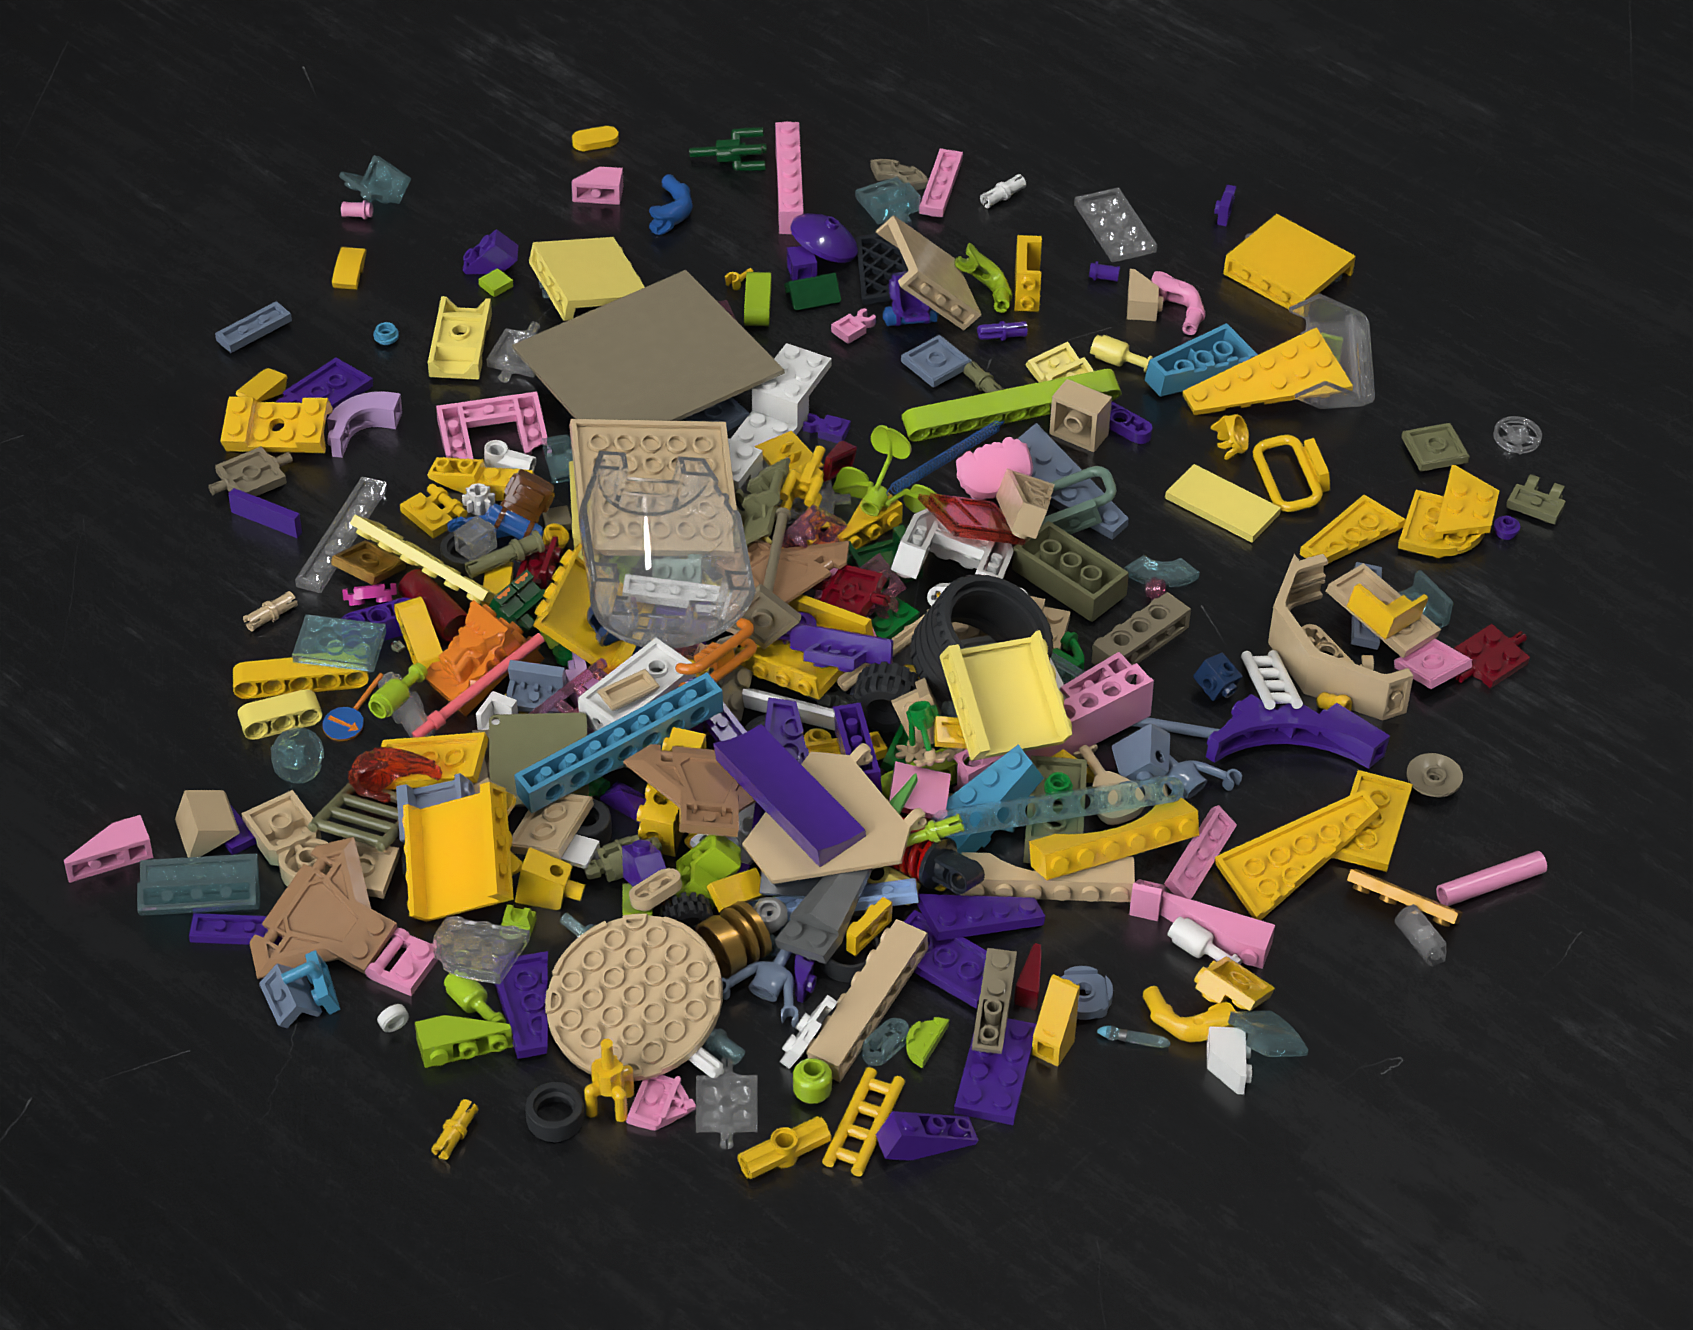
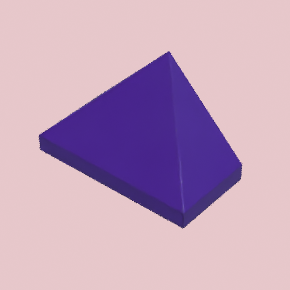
(623, 799)

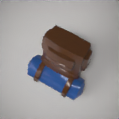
(524, 503)

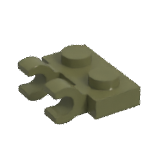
(1535, 503)

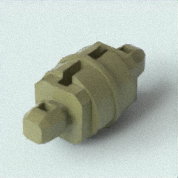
(610, 858)

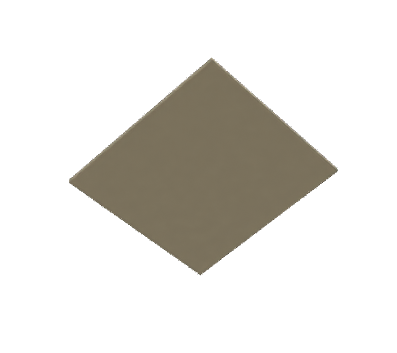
(649, 355)

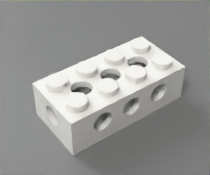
(657, 660)

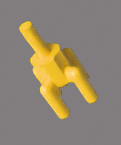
(804, 482)
(609, 1080)

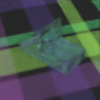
(558, 454)

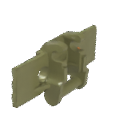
(761, 503)

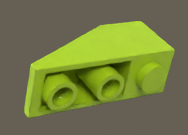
(458, 1038)

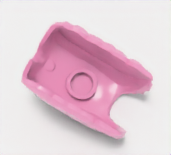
(984, 469)

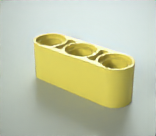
(279, 714)

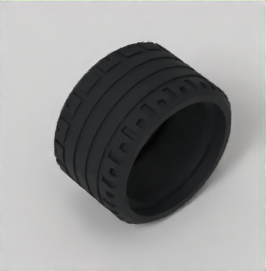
(983, 603)

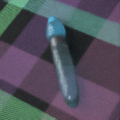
(1133, 1037)

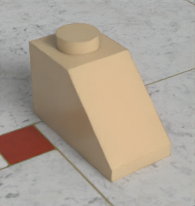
(1142, 298)

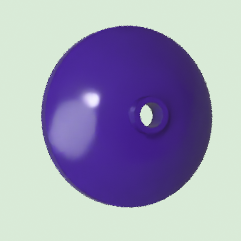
(824, 237)

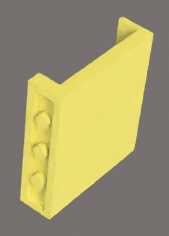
(583, 273)
(1006, 696)

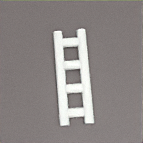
(1264, 687)

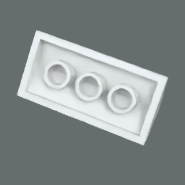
(809, 712)

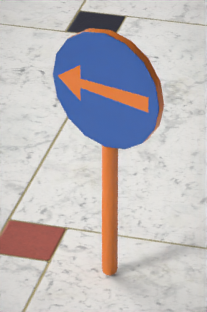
(347, 722)

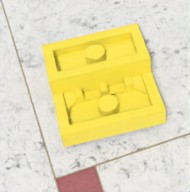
(1057, 364)

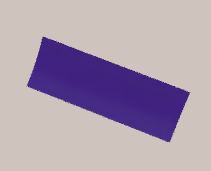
(789, 794)

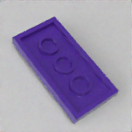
(951, 963)
(995, 1081)

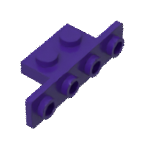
(839, 648)

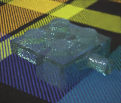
(889, 199)

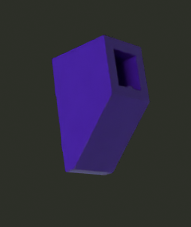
(491, 253)

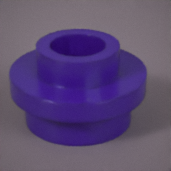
(1506, 527)

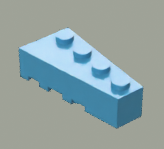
(1197, 360)
(1005, 779)

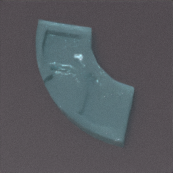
(1173, 572)

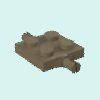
(251, 472)

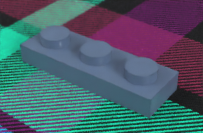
(253, 327)

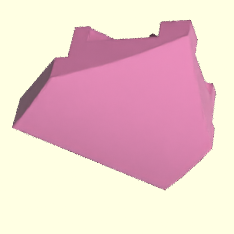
(659, 1103)

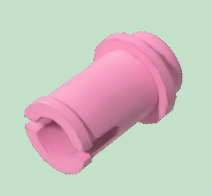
(357, 209)

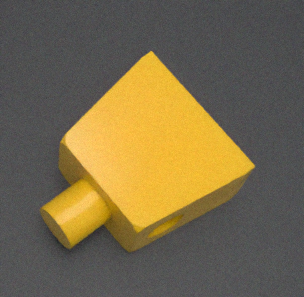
(546, 881)

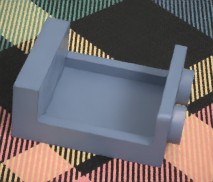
(431, 795)

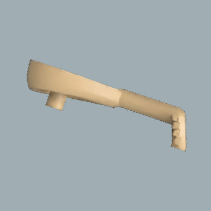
(1107, 777)

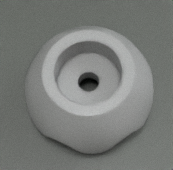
(777, 908)

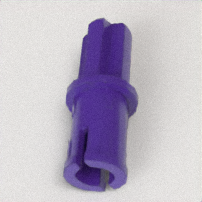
(1002, 330)

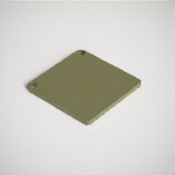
(527, 739)

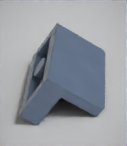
(288, 1000)

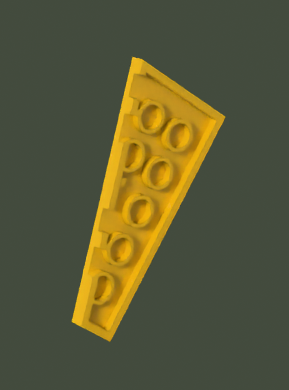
(1270, 376)
(1283, 859)

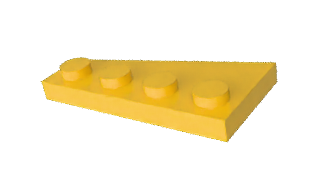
(1353, 529)

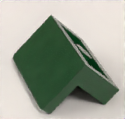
(813, 291)

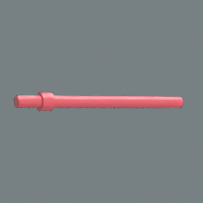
(437, 718)

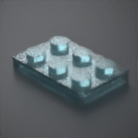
(339, 643)

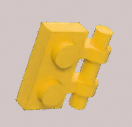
(427, 514)

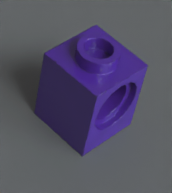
(801, 263)

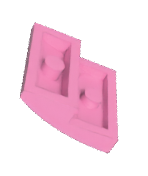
(928, 794)

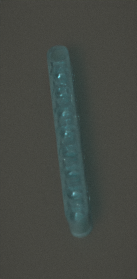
(1071, 804)

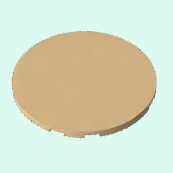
(643, 987)

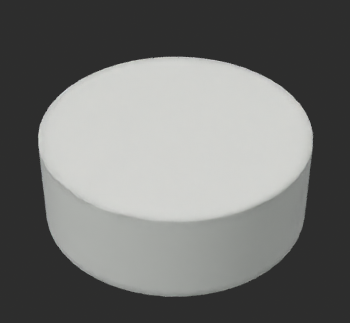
(393, 1018)

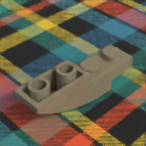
(994, 1001)

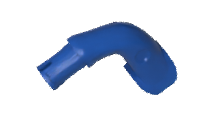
(672, 213)

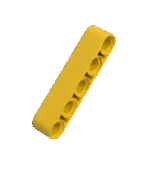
(284, 676)

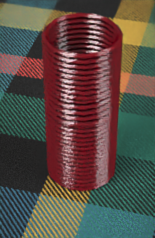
(443, 610)

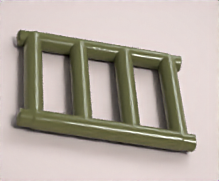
(346, 797)

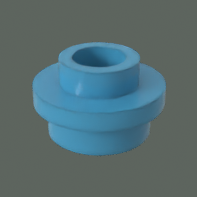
(386, 333)

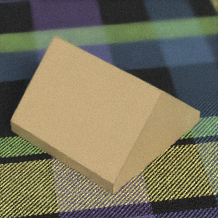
(205, 821)

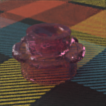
(1155, 588)

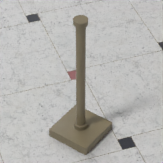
(767, 611)

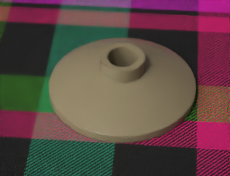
(1434, 775)

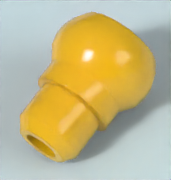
(1327, 700)

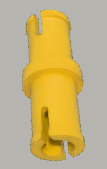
(454, 1129)

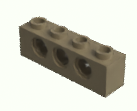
(1144, 631)

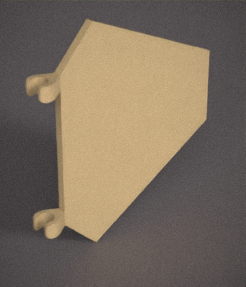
(842, 777)

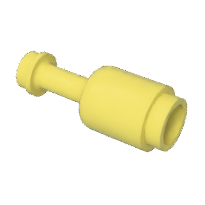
(1116, 352)

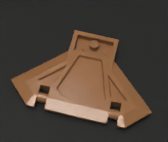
(798, 566)
(697, 785)
(324, 915)

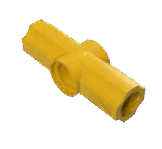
(772, 1154)

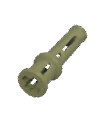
(516, 550)

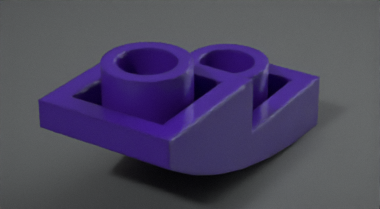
(804, 977)

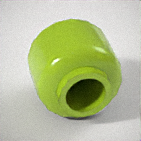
(812, 1080)

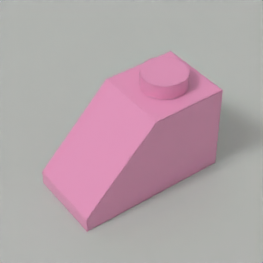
(599, 186)

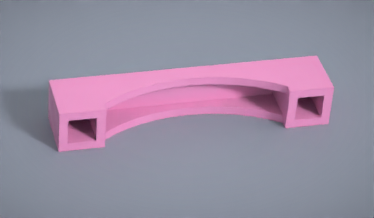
(788, 174)

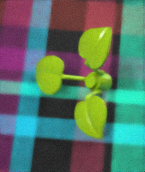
(875, 497)

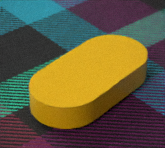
(595, 138)

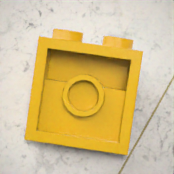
(1230, 980)

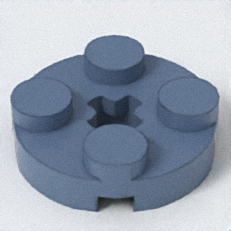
(1097, 986)

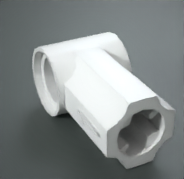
(499, 456)

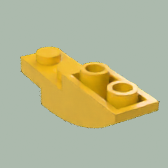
(463, 473)

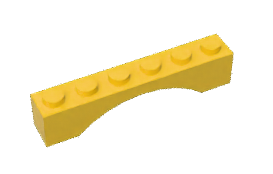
(1069, 853)

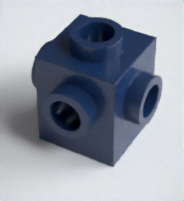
(1218, 677)

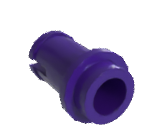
(1103, 272)

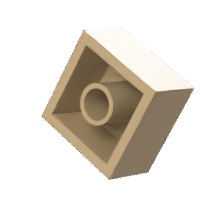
(1080, 415)

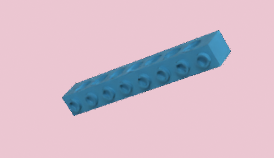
(617, 741)

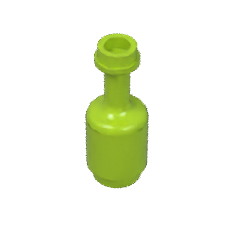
(395, 692)
(471, 997)

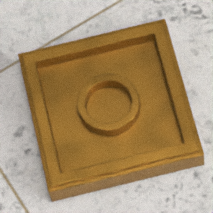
(368, 562)

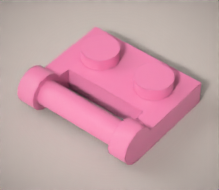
(409, 969)

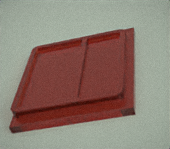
(970, 518)

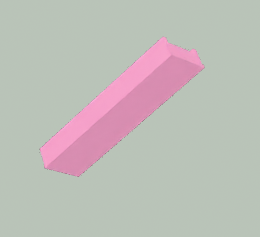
(1091, 723)

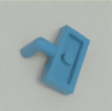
(319, 976)

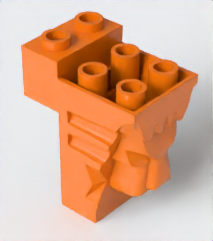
(476, 651)

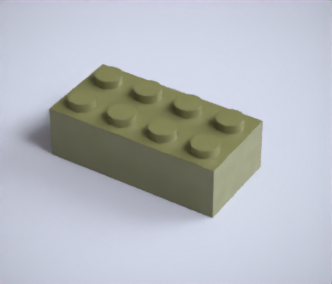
(1070, 571)

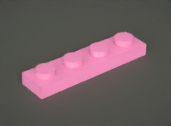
(941, 182)
(1200, 853)

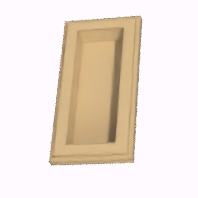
(628, 689)

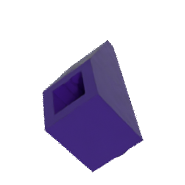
(922, 1135)

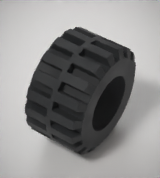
(876, 690)

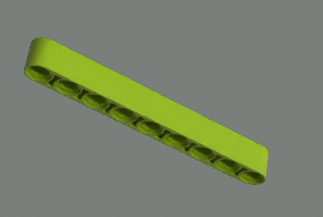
(1001, 405)

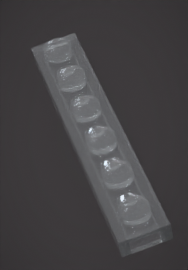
(340, 534)

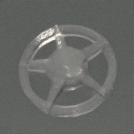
(1517, 434)

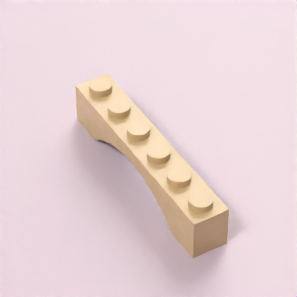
(1102, 882)

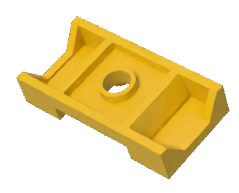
(251, 423)

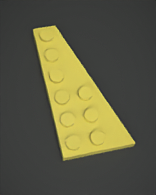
(417, 556)

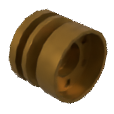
(735, 937)

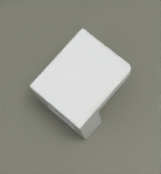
(495, 705)
(581, 851)

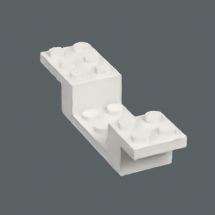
(776, 409)

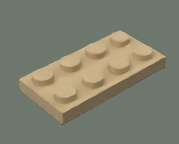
(1404, 641)

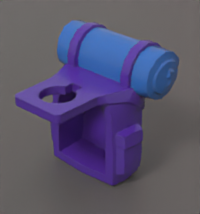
(906, 307)

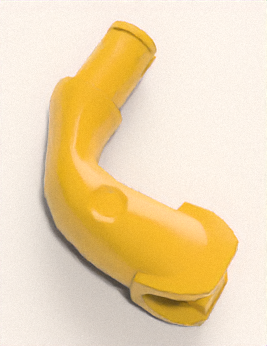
(1186, 1028)

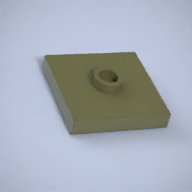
(1435, 447)

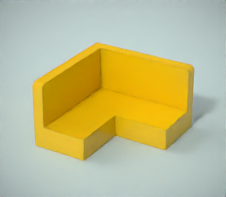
(1383, 618)

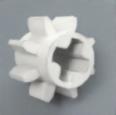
(478, 499)

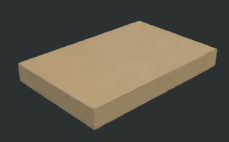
(552, 826)

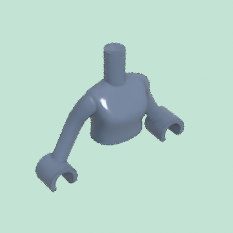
(1193, 781)
(768, 983)

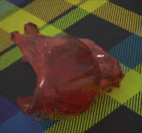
(383, 765)

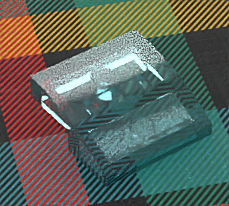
(1268, 1033)

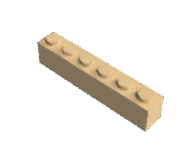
(868, 997)

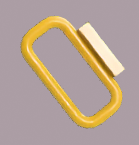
(1311, 464)

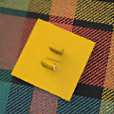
(786, 446)

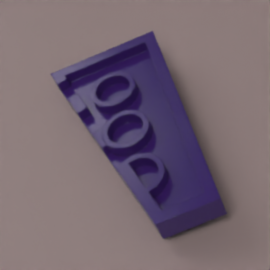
(975, 915)

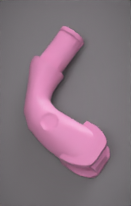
(1182, 293)

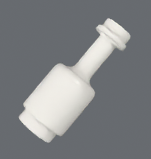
(1196, 940)

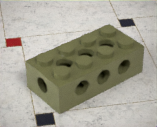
(1076, 771)

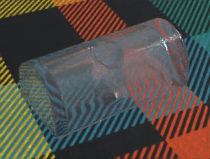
(1422, 935)

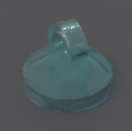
(297, 755)

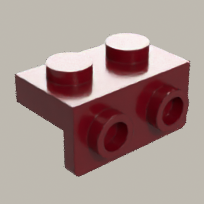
(543, 564)

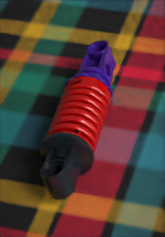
(940, 865)

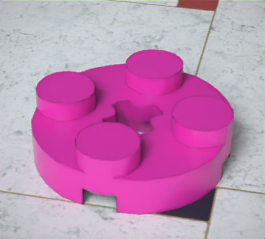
(370, 591)

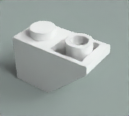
(1228, 1057)

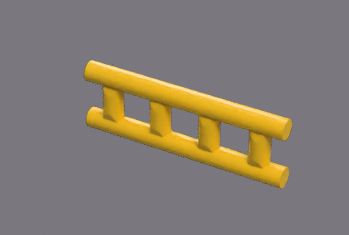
(869, 1137)

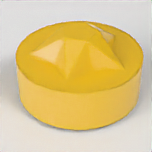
(557, 531)

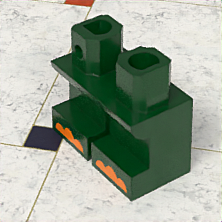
(518, 601)

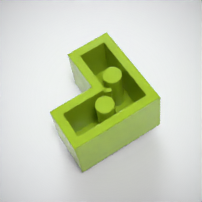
(708, 862)

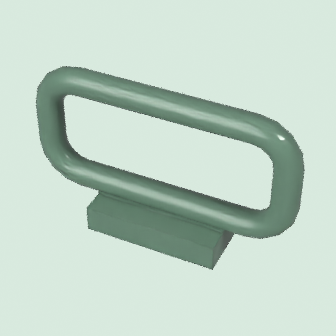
(1086, 513)

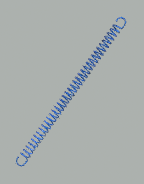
(983, 429)

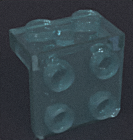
(380, 182)

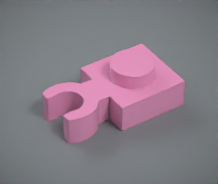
(851, 327)

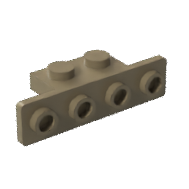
(732, 688)

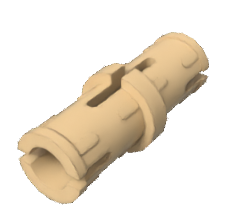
(270, 611)

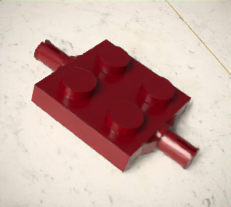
(854, 589)
(1493, 655)

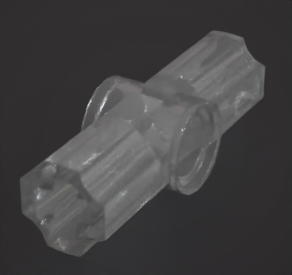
(411, 713)

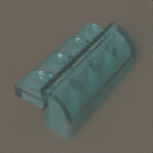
(198, 885)

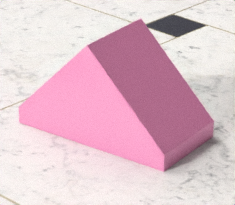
(1146, 899)

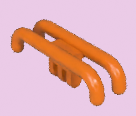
(722, 656)

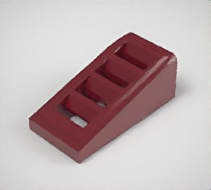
(840, 457)
(1028, 983)

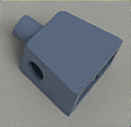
(1143, 754)

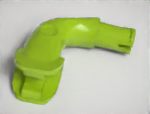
(988, 274)

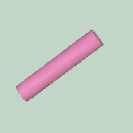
(1491, 878)

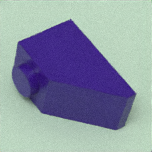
(640, 861)

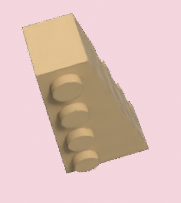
(1024, 502)

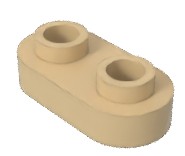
(655, 889)

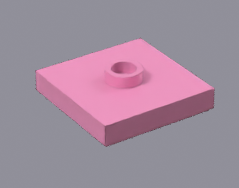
(1434, 663)

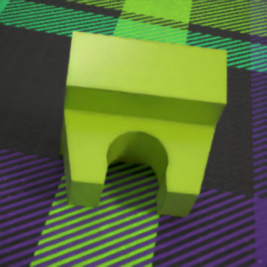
(521, 918)

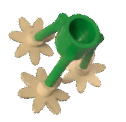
(922, 715)

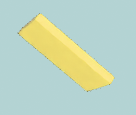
(1223, 503)

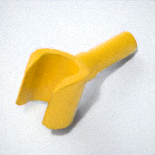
(735, 278)

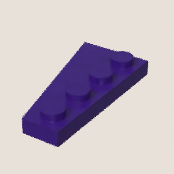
(523, 1003)

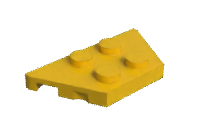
(1466, 505)

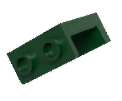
(887, 549)

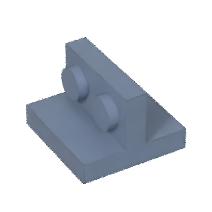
(534, 684)

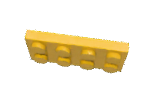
(451, 752)
(1377, 841)

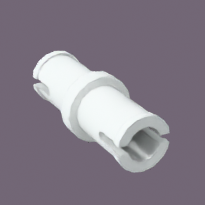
(1003, 191)

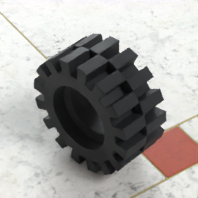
(687, 909)

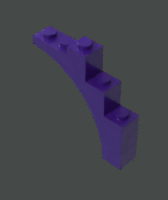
(1331, 730)

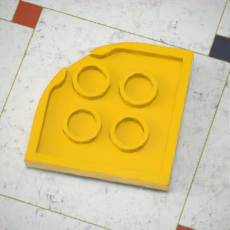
(1421, 527)

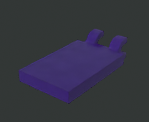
(332, 381)

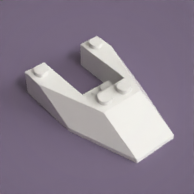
(928, 534)

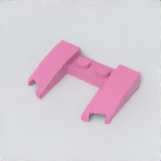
(457, 417)

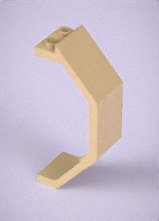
(1317, 672)

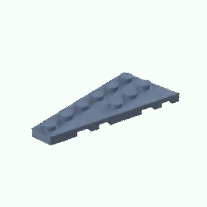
(1052, 464)

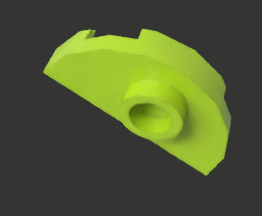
(924, 1038)

